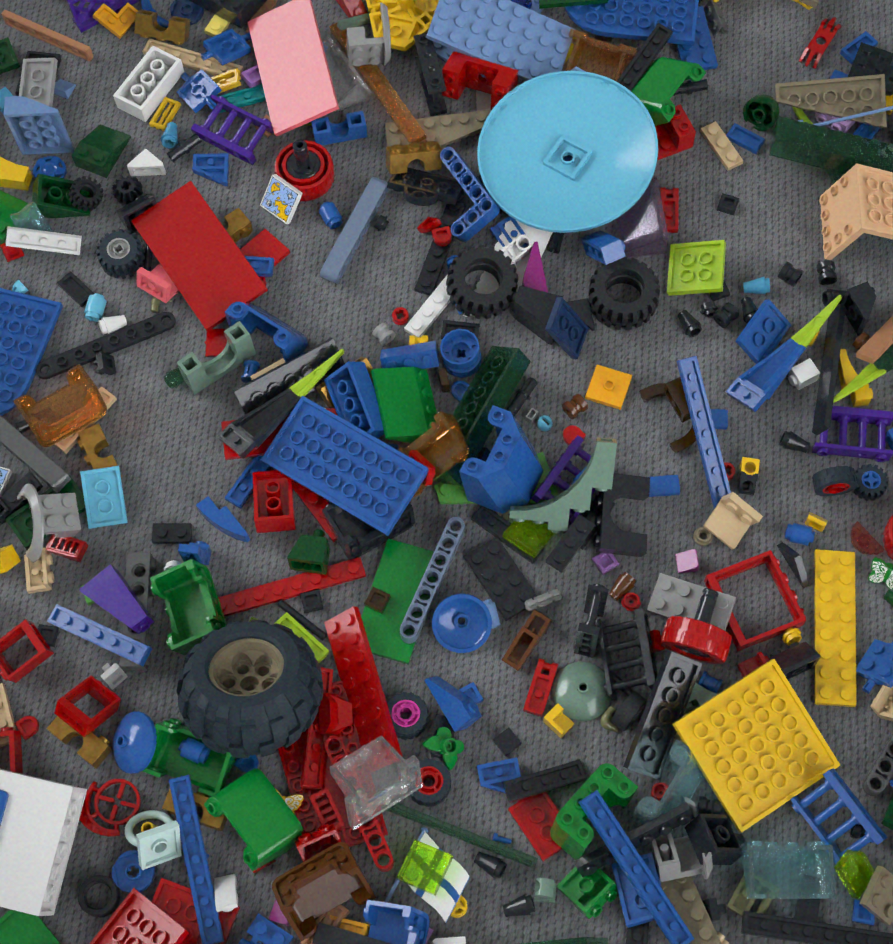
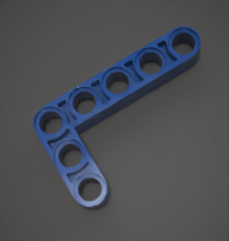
(473, 189)

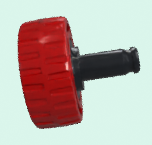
(306, 167)
(696, 636)

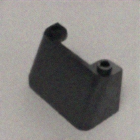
(358, 537)

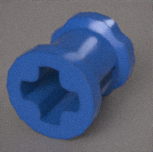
(251, 368)
(710, 683)

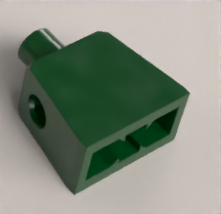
(310, 553)

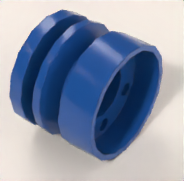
(463, 344)

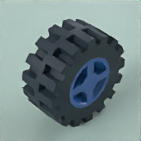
(874, 477)

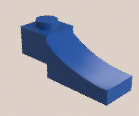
(198, 551)

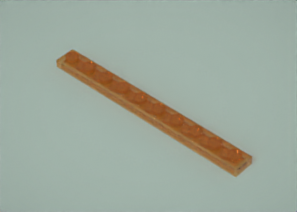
(385, 93)

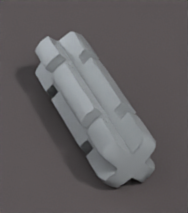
(543, 600)

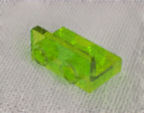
(854, 872)

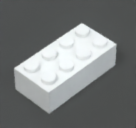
(149, 83)

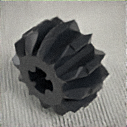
(127, 189)

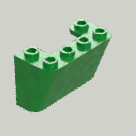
(167, 760)

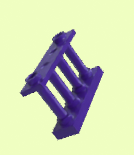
(231, 146)
(862, 418)
(554, 478)

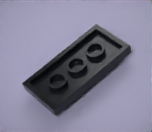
(500, 578)

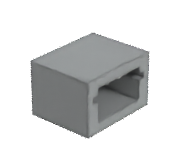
(531, 415)

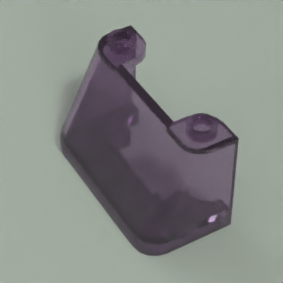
(644, 225)

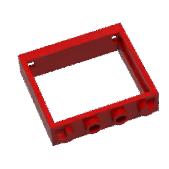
(781, 581)

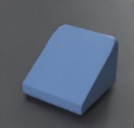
(64, 88)

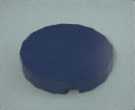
(187, 10)

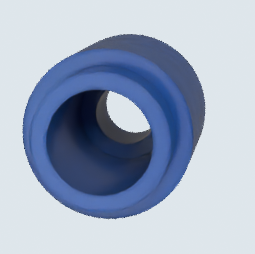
(330, 215)
(799, 534)
(194, 750)

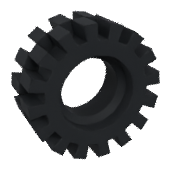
(81, 201)

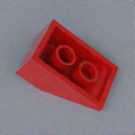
(273, 502)

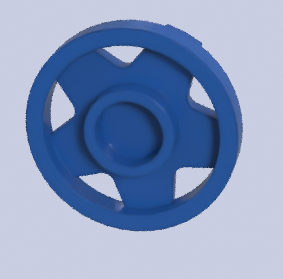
(50, 166)

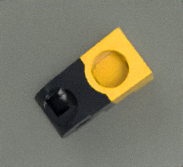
(748, 475)

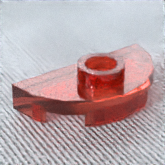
(864, 541)

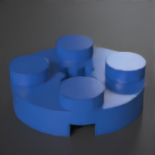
(128, 882)

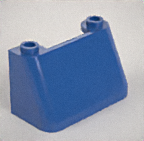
(285, 337)
(396, 923)

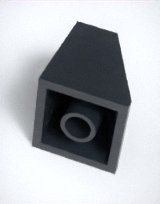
(533, 310)

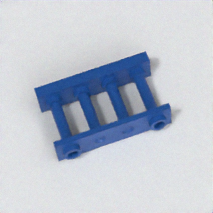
(845, 799)

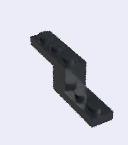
(574, 539)

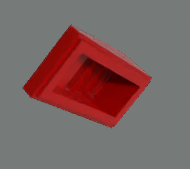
(77, 556)
(325, 791)

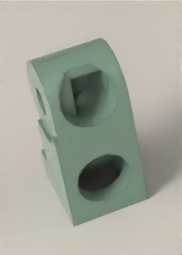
(545, 890)

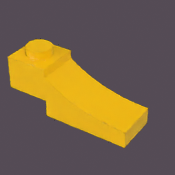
(846, 374)

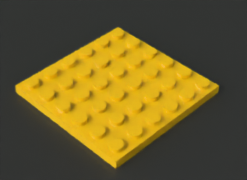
(756, 745)

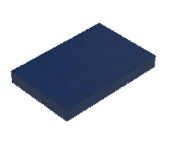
(567, 328)

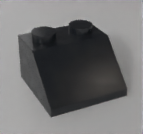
(134, 209)
(859, 304)
(796, 659)

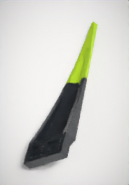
(258, 424)

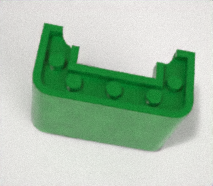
(189, 603)
(569, 826)

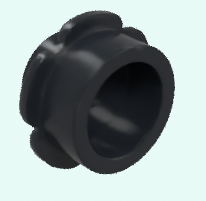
(381, 223)
(708, 308)

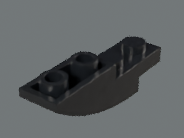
(9, 502)

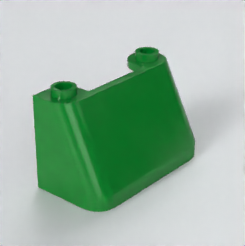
(661, 83)
(258, 817)

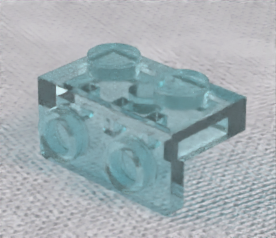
(30, 218)

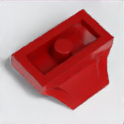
(334, 714)

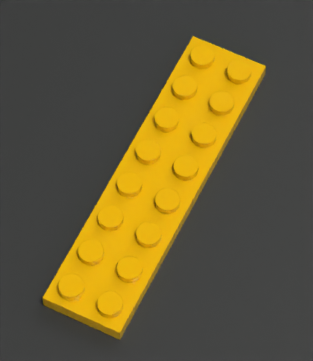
(835, 628)

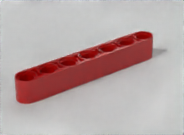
(374, 829)

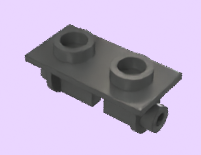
(714, 18)

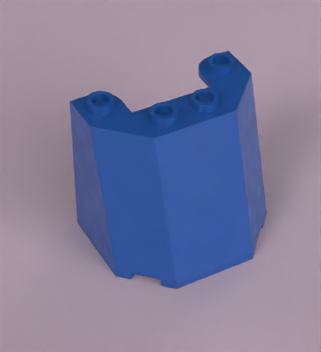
(509, 471)

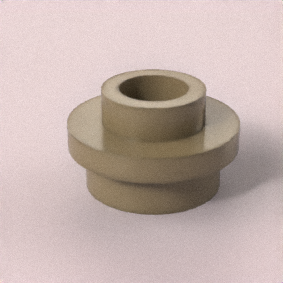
(702, 542)

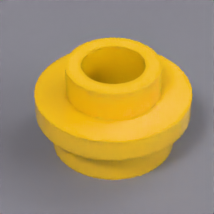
(791, 636)

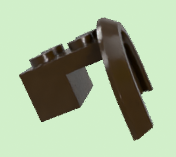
(675, 394)

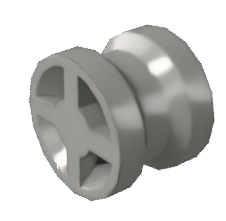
(384, 334)

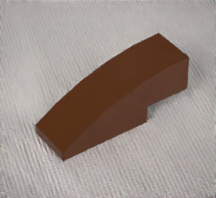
(527, 639)

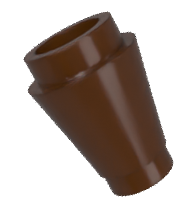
(622, 586)

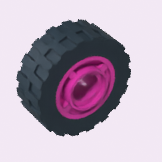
(416, 707)

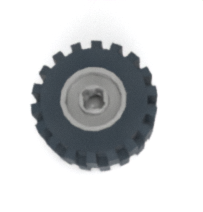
(120, 253)

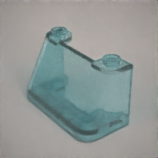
(684, 784)

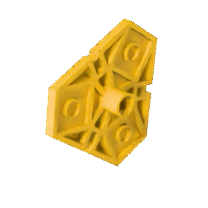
(405, 20)

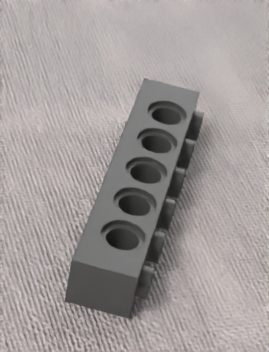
(136, 563)

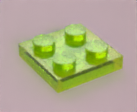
(528, 536)
(424, 867)

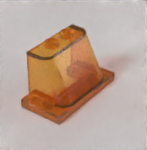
(598, 56)

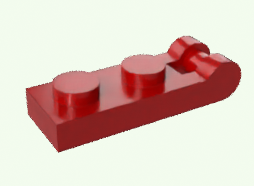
(670, 208)
(540, 688)

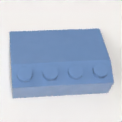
(36, 127)

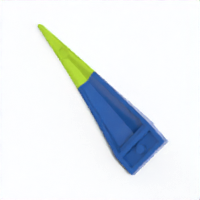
(764, 378)

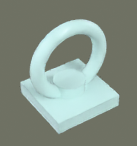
(156, 844)

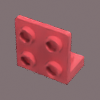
(156, 283)

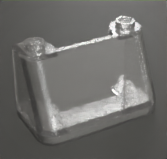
(347, 81)

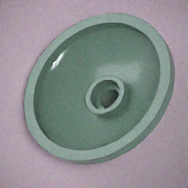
(577, 703)

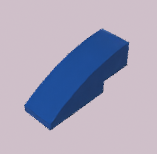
(222, 519)

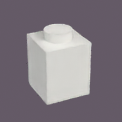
(803, 374)

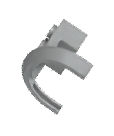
(369, 50)
(50, 515)
(677, 856)

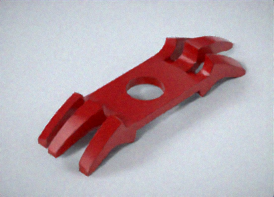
(817, 49)

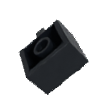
(715, 835)

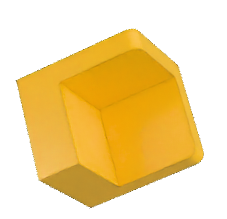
(8, 558)
(557, 721)

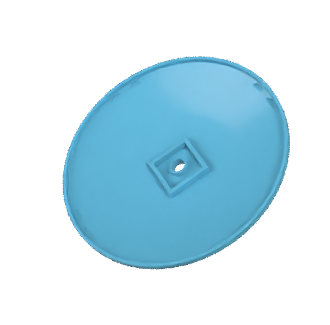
(558, 117)

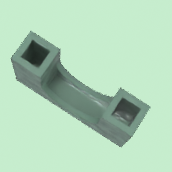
(237, 350)

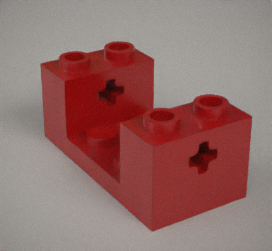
(466, 71)
(675, 135)

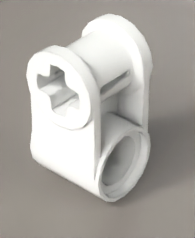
(516, 252)

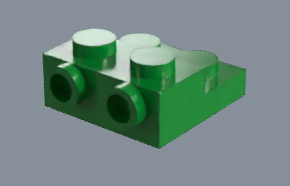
(588, 892)

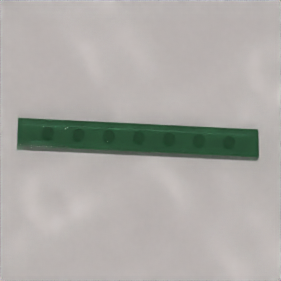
(464, 835)

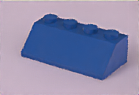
(355, 397)

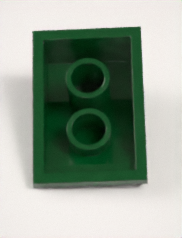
(100, 150)
(52, 197)

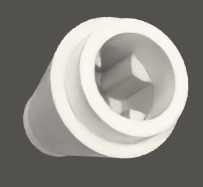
(112, 324)

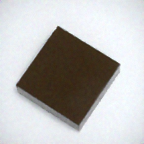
(443, 380)
(377, 600)

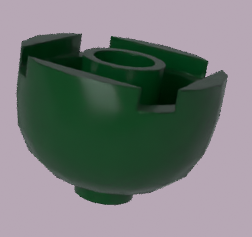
(761, 109)

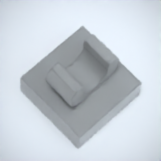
(113, 675)

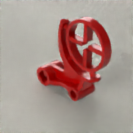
(87, 818)

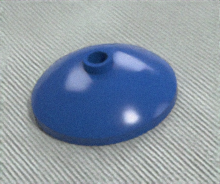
(461, 636)
(134, 742)

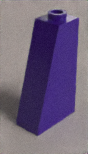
(116, 597)

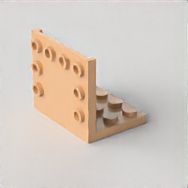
(855, 206)

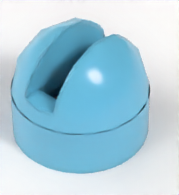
(19, 287)
(542, 425)

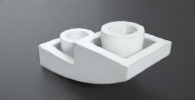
(226, 893)

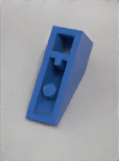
(456, 706)

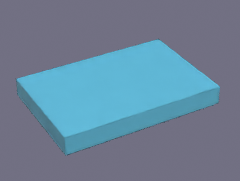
(103, 497)

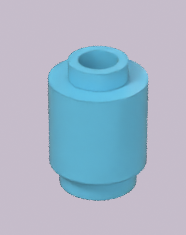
(95, 307)

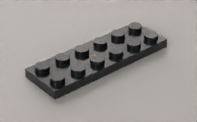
(285, 375)
(664, 707)

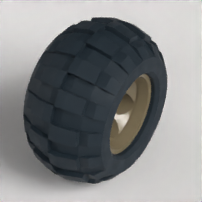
(249, 688)

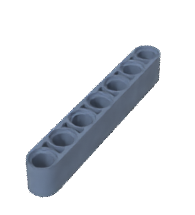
(354, 230)
(432, 570)

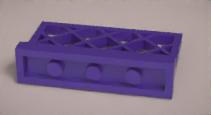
(85, 19)

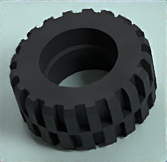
(485, 260)
(618, 313)

